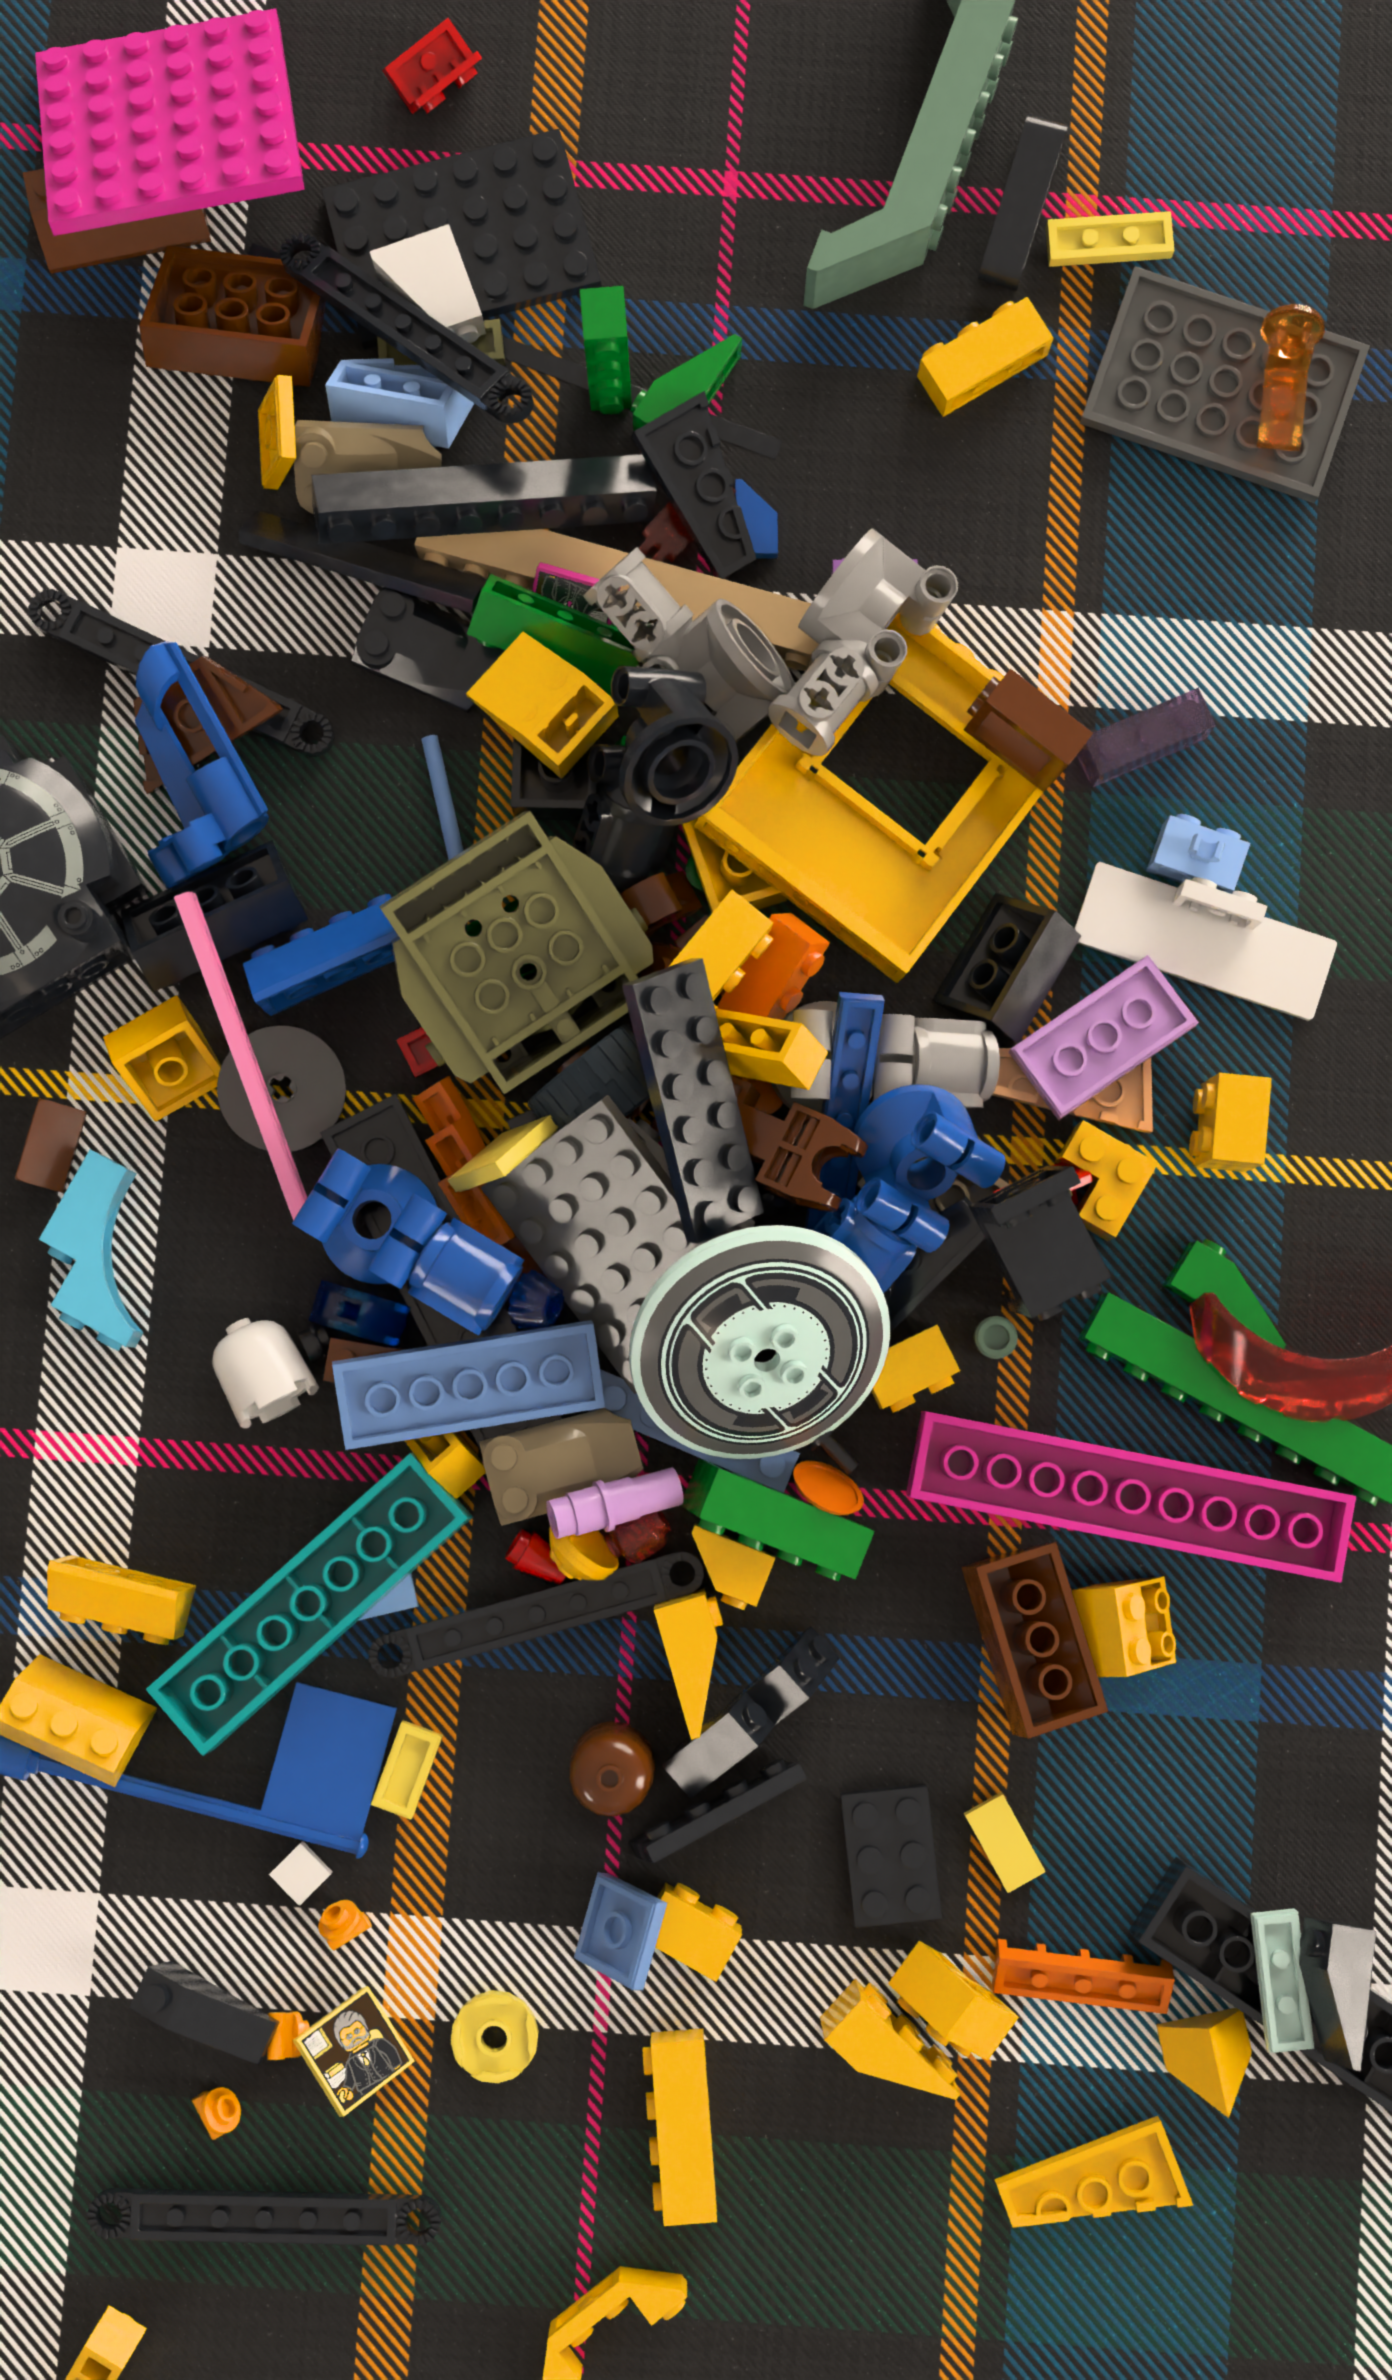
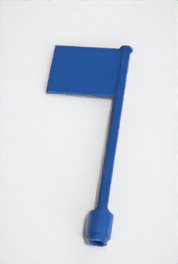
(316, 1785)

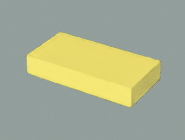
(406, 1769)
(1004, 1842)

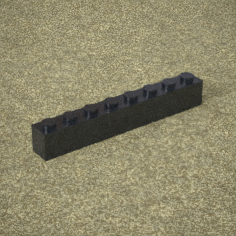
(482, 498)

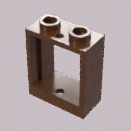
(1026, 729)

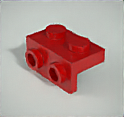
(432, 66)

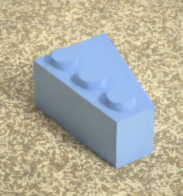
(396, 395)

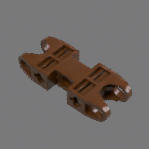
(793, 1149)

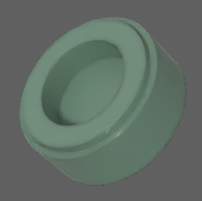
(995, 1337)

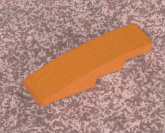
(454, 1145)

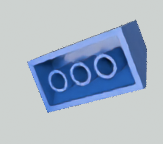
(321, 958)

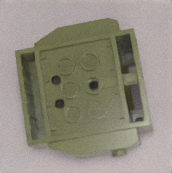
(471, 986)

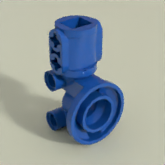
(893, 1207)
(444, 1263)

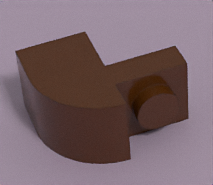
(662, 899)

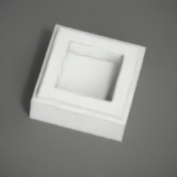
(301, 1873)

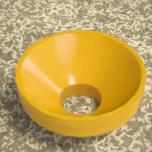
(583, 1556)

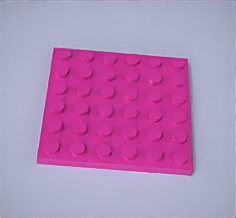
(166, 122)

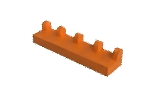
(1082, 1978)

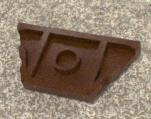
(233, 701)

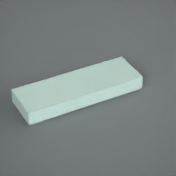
(1281, 1981)

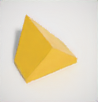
(1208, 2054)

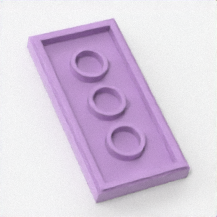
(1103, 1037)

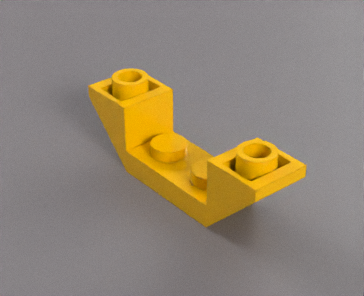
(652, 2291)

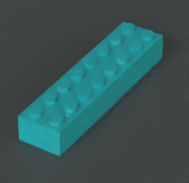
(308, 1604)

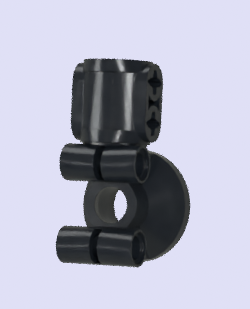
(665, 775)

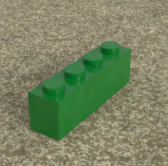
(606, 348)
(581, 640)

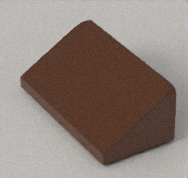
(50, 1145)

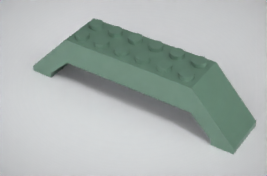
(931, 165)

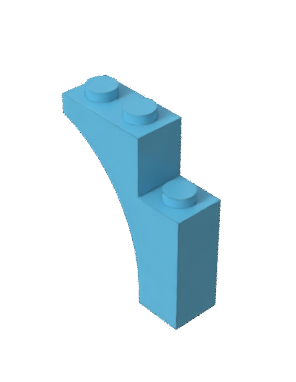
(84, 1232)

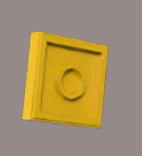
(277, 432)

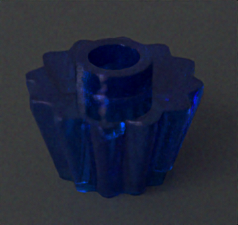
(535, 1301)

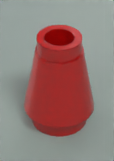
(531, 1555)

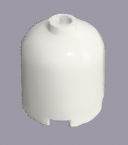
(261, 1371)

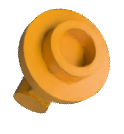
(342, 1923)
(289, 2028)
(218, 2111)

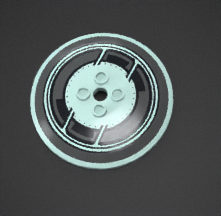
(747, 1295)

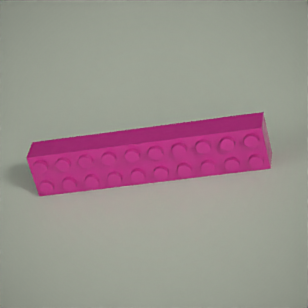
(1131, 1496)

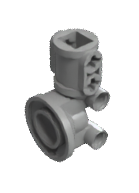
(722, 643)
(854, 647)
(910, 1051)

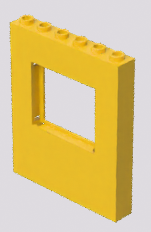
(846, 856)

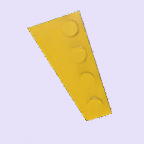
(1100, 2177)

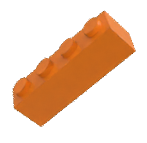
(777, 977)

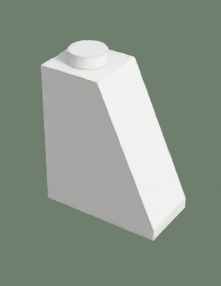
(433, 278)

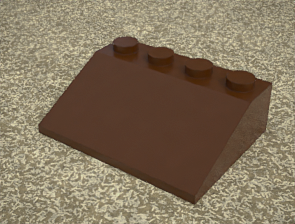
(231, 318)

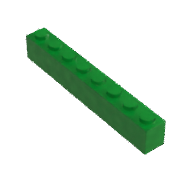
(1171, 1358)

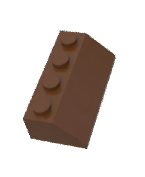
(109, 242)
(1034, 1640)

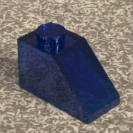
(359, 1314)

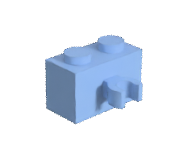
(1191, 851)

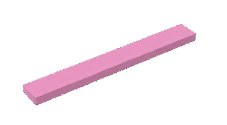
(241, 1050)

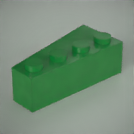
(777, 1520)

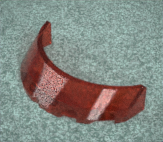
(1288, 1381)

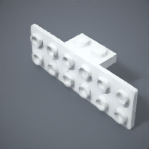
(1206, 938)

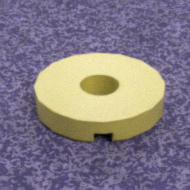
(499, 2010)

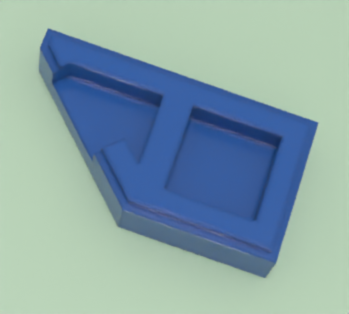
(759, 519)

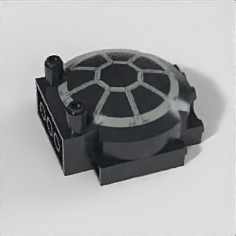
(57, 888)

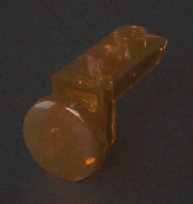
(1291, 339)

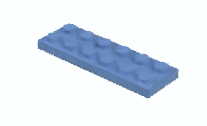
(468, 1384)

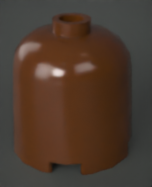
(611, 1768)

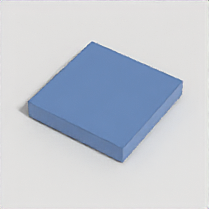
(620, 1931)

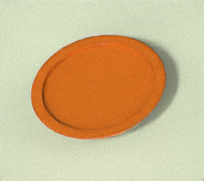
(827, 1488)

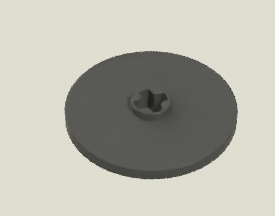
(315, 1082)

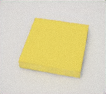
(503, 1154)

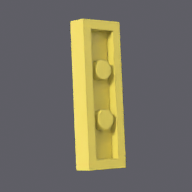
(1109, 239)

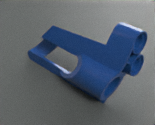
(215, 802)

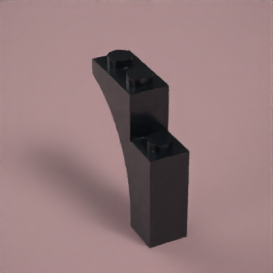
(752, 1713)

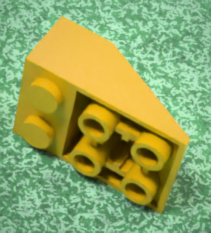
(544, 703)
(885, 2046)

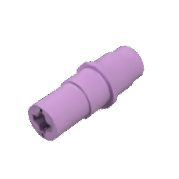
(613, 1503)

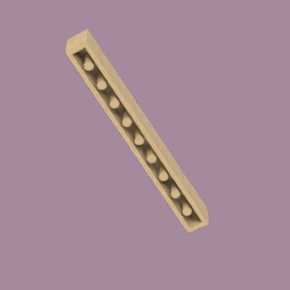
(518, 553)

